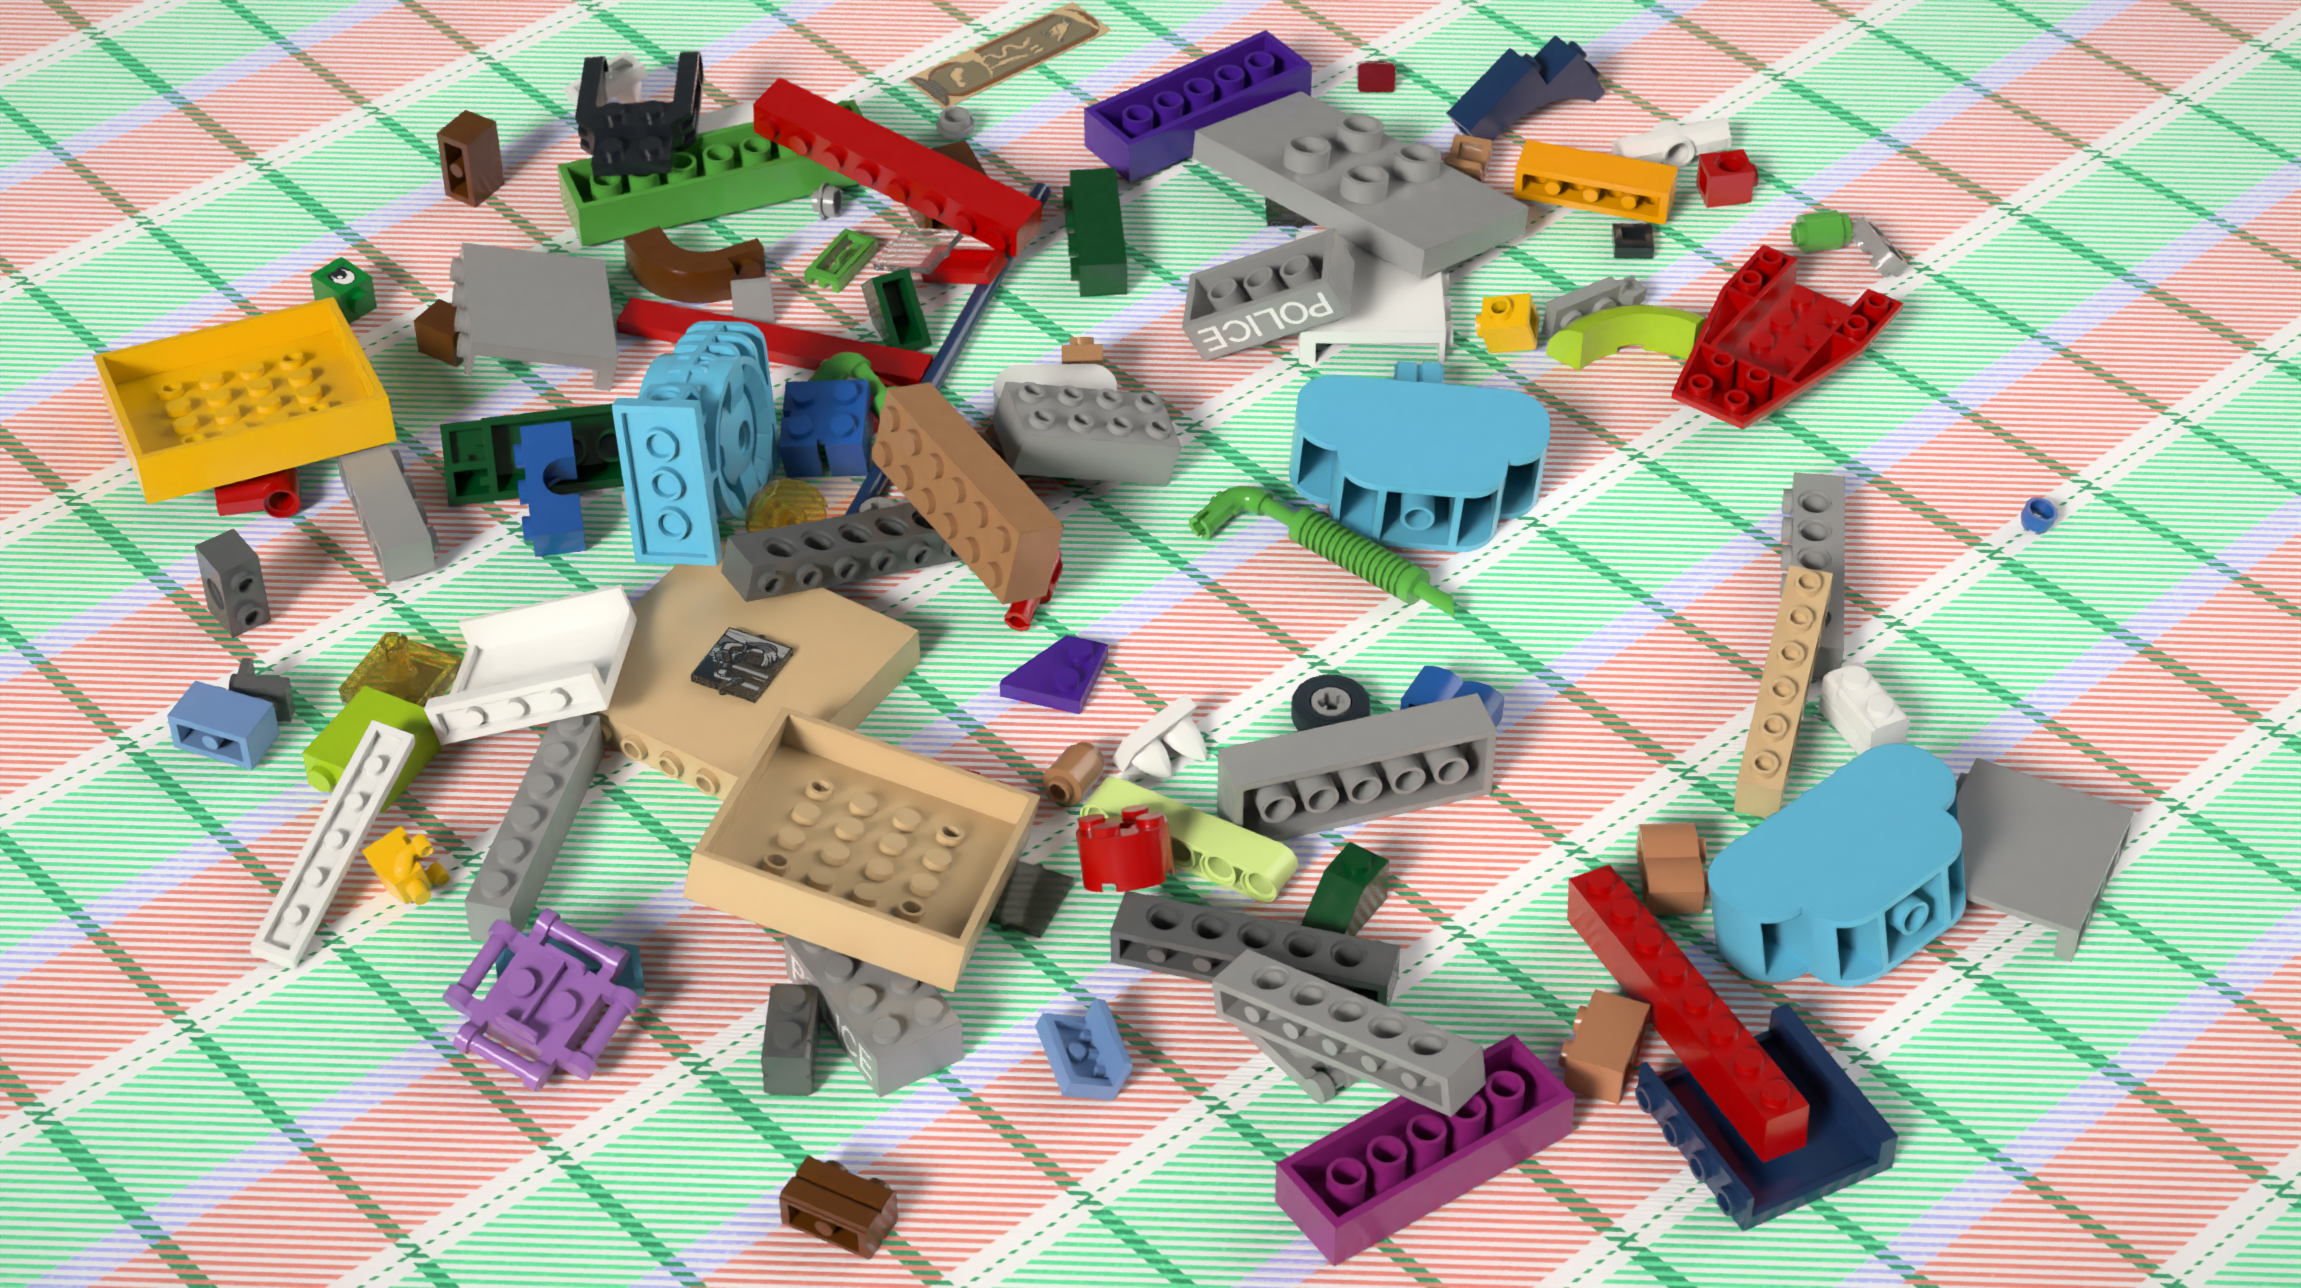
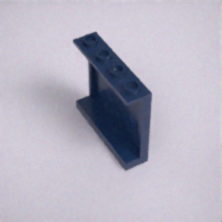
(1843, 1140)

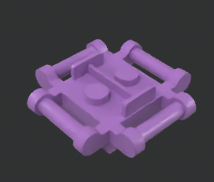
(542, 1001)

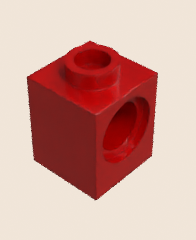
(1726, 178)

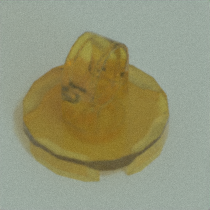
(784, 504)

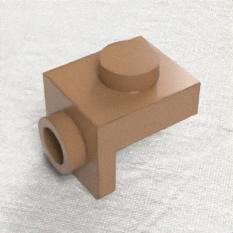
(1470, 155)
(1082, 351)

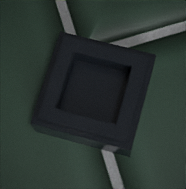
(1632, 241)

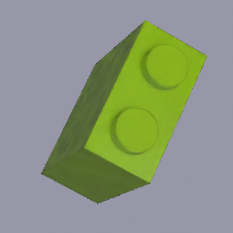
(334, 747)

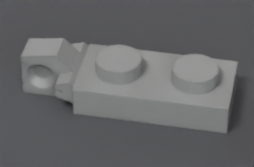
(1591, 298)

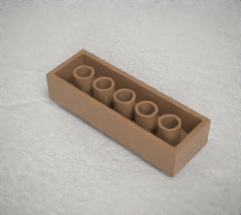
(967, 493)

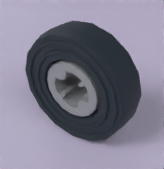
(1328, 691)

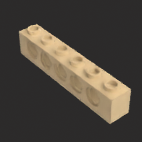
(1783, 692)

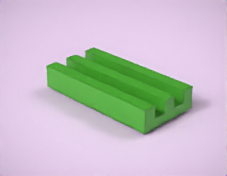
(848, 261)

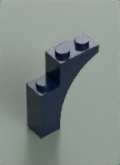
(1522, 84)

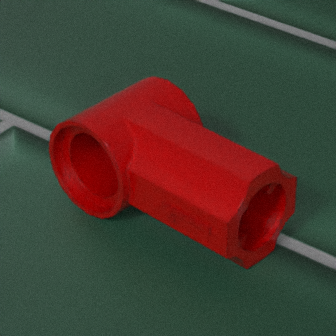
(274, 493)

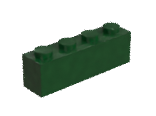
(1095, 232)

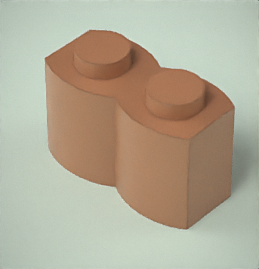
(1672, 868)

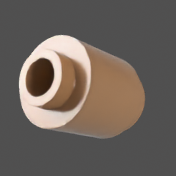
(1074, 773)

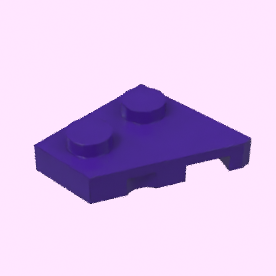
(1058, 675)

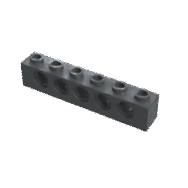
(832, 552)
(1204, 940)

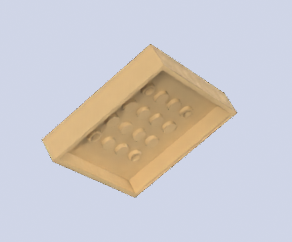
(862, 848)

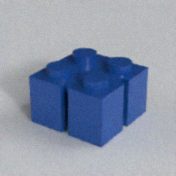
(831, 415)

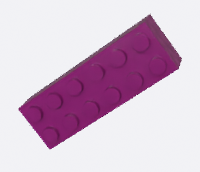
(1415, 1159)

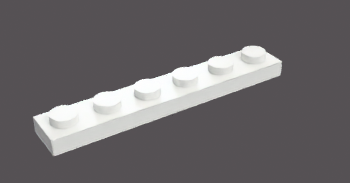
(332, 845)

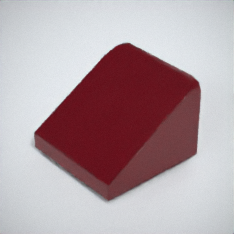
(1376, 76)

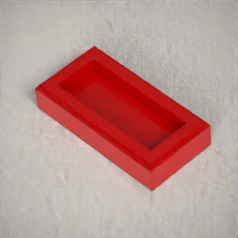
(968, 267)

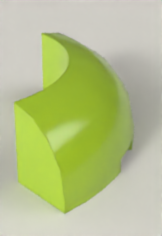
(1603, 331)

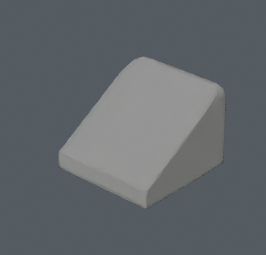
(753, 299)

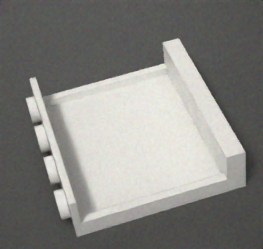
(1386, 308)
(536, 665)

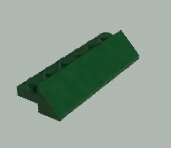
(482, 459)

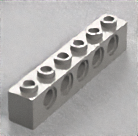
(1818, 543)
(1349, 1032)

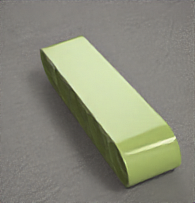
(1205, 842)

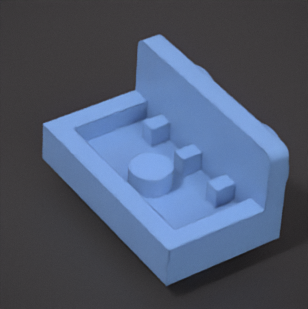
(1085, 1052)

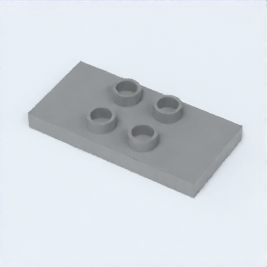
(1361, 183)

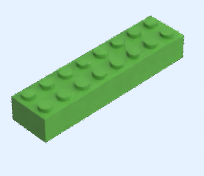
(714, 177)

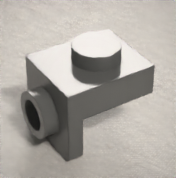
(265, 687)

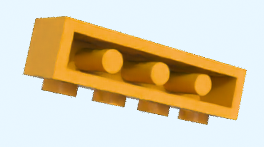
(1595, 182)

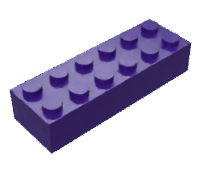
(1159, 118)

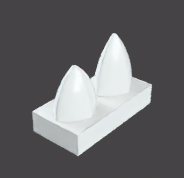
(622, 80)
(1171, 725)

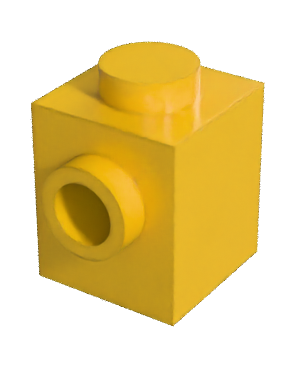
(1508, 323)

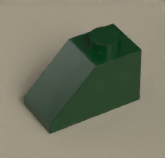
(896, 310)
(1349, 891)

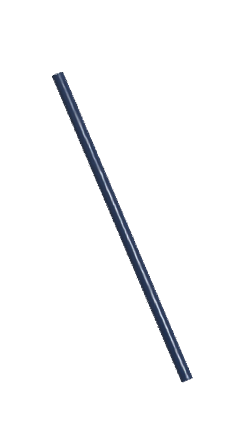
(948, 354)

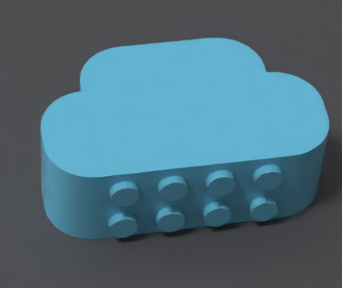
(1418, 458)
(1845, 874)

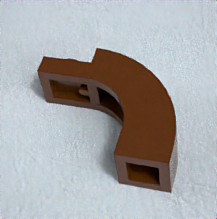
(688, 274)

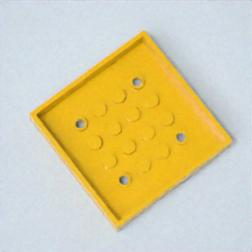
(243, 399)

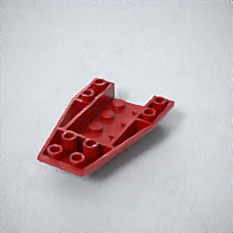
(1774, 341)

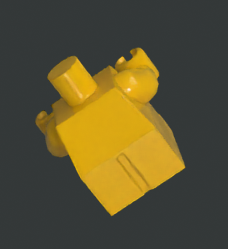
(397, 866)

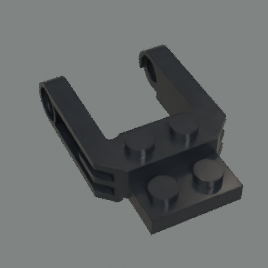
(641, 134)

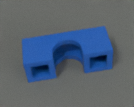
(554, 519)

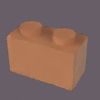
(1604, 1046)

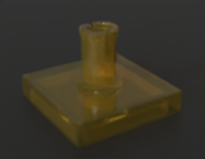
(403, 670)

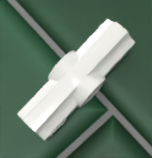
(1675, 143)

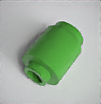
(1821, 231)

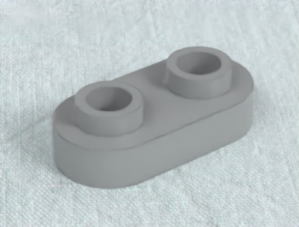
(1872, 240)

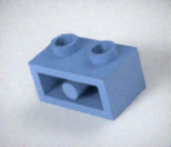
(223, 725)

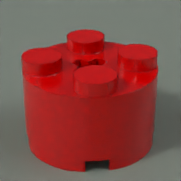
(1125, 849)

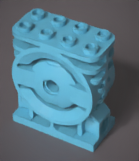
(697, 442)

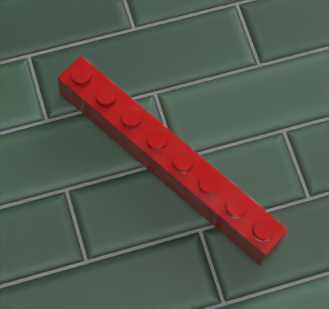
(897, 167)
(1688, 1014)

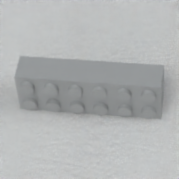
(1358, 769)

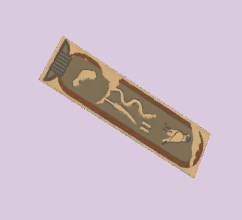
(1008, 55)

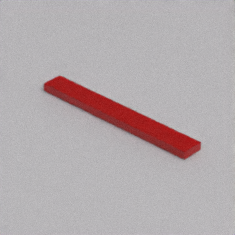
(783, 344)

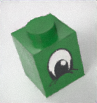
(349, 287)

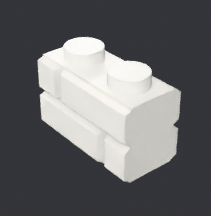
(1862, 708)

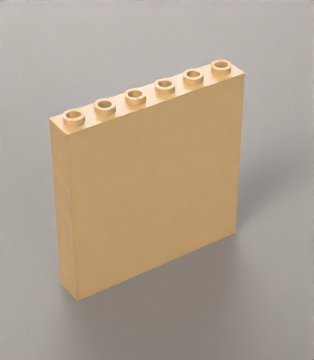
(838, 673)

